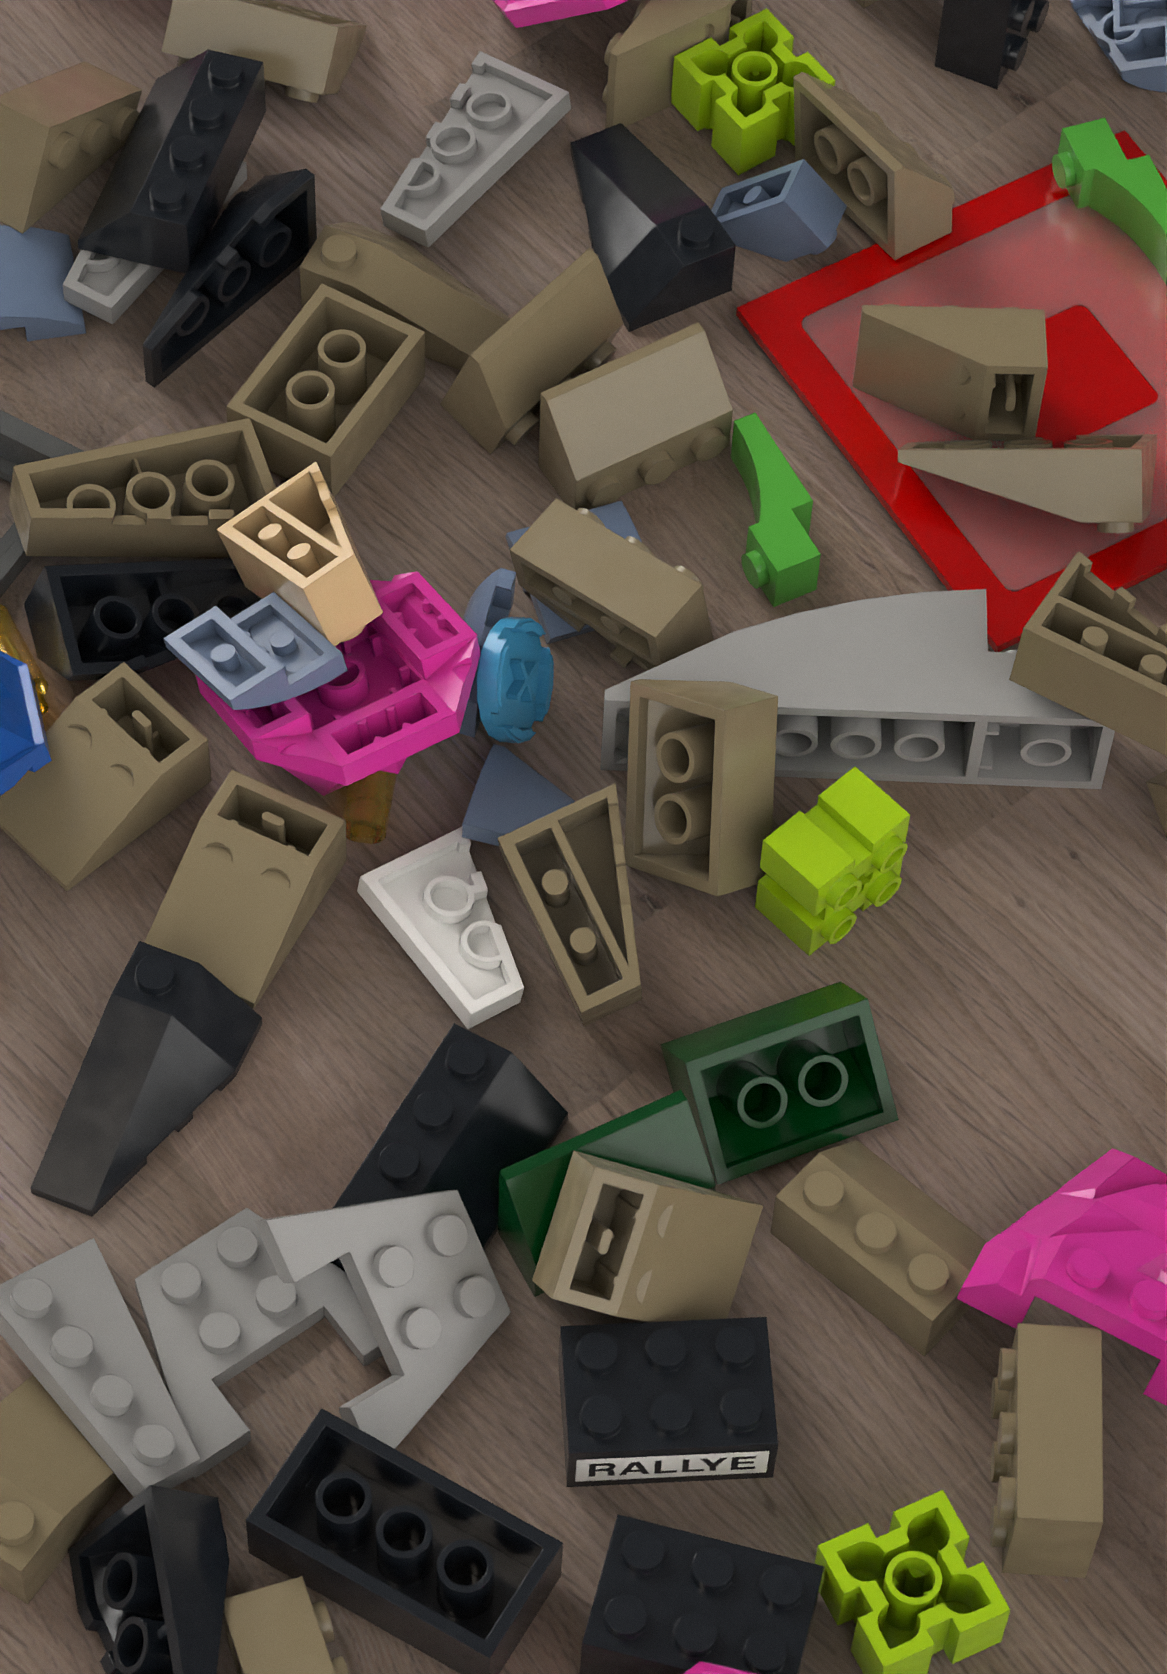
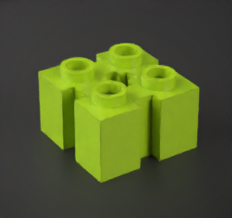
(743, 89)
(833, 862)
(924, 1558)

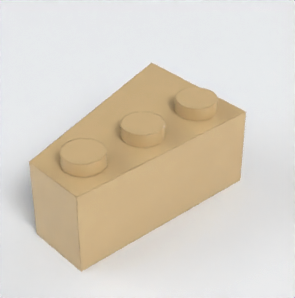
(305, 554)

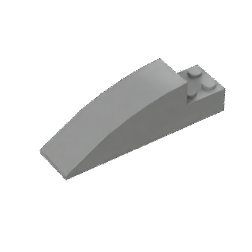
(890, 690)

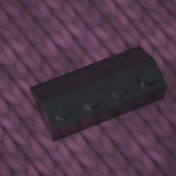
(179, 162)
(457, 1130)

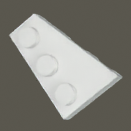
(444, 923)

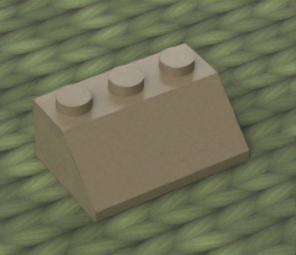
(296, 44)
(870, 168)
(538, 348)
(634, 420)
(700, 782)
(879, 1241)

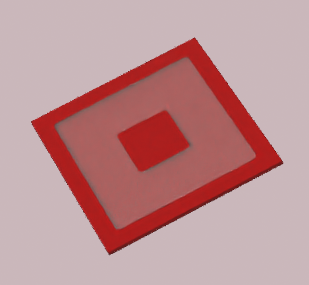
(1103, 377)

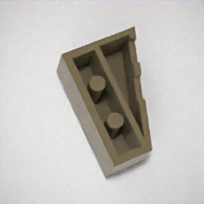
(58, 136)
(611, 586)
(1097, 656)
(579, 899)

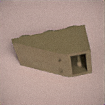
(644, 55)
(956, 366)
(113, 774)
(249, 883)
(644, 1244)

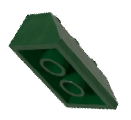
(783, 1080)
(651, 1139)

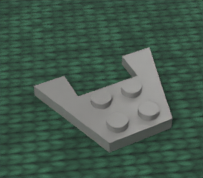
(418, 1285)
(223, 1310)

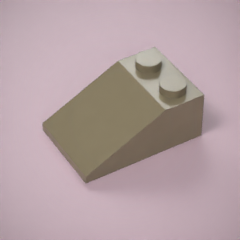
(48, 1487)

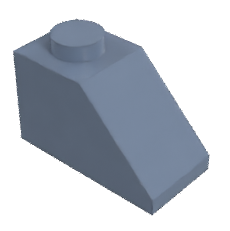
(781, 212)

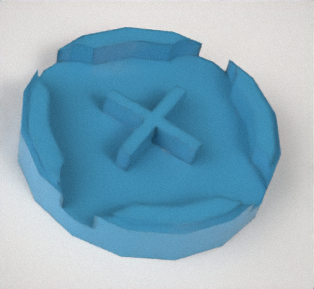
(514, 679)

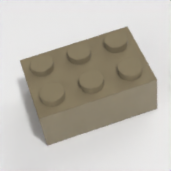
(330, 386)
(1048, 1450)

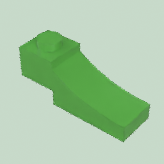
(1120, 189)
(778, 546)

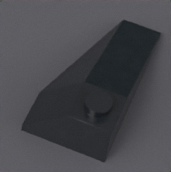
(649, 229)
(245, 256)
(115, 613)
(153, 1060)
(155, 1583)

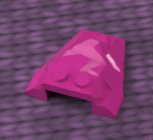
(1091, 1252)

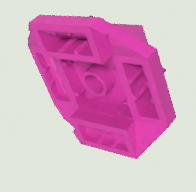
(399, 696)

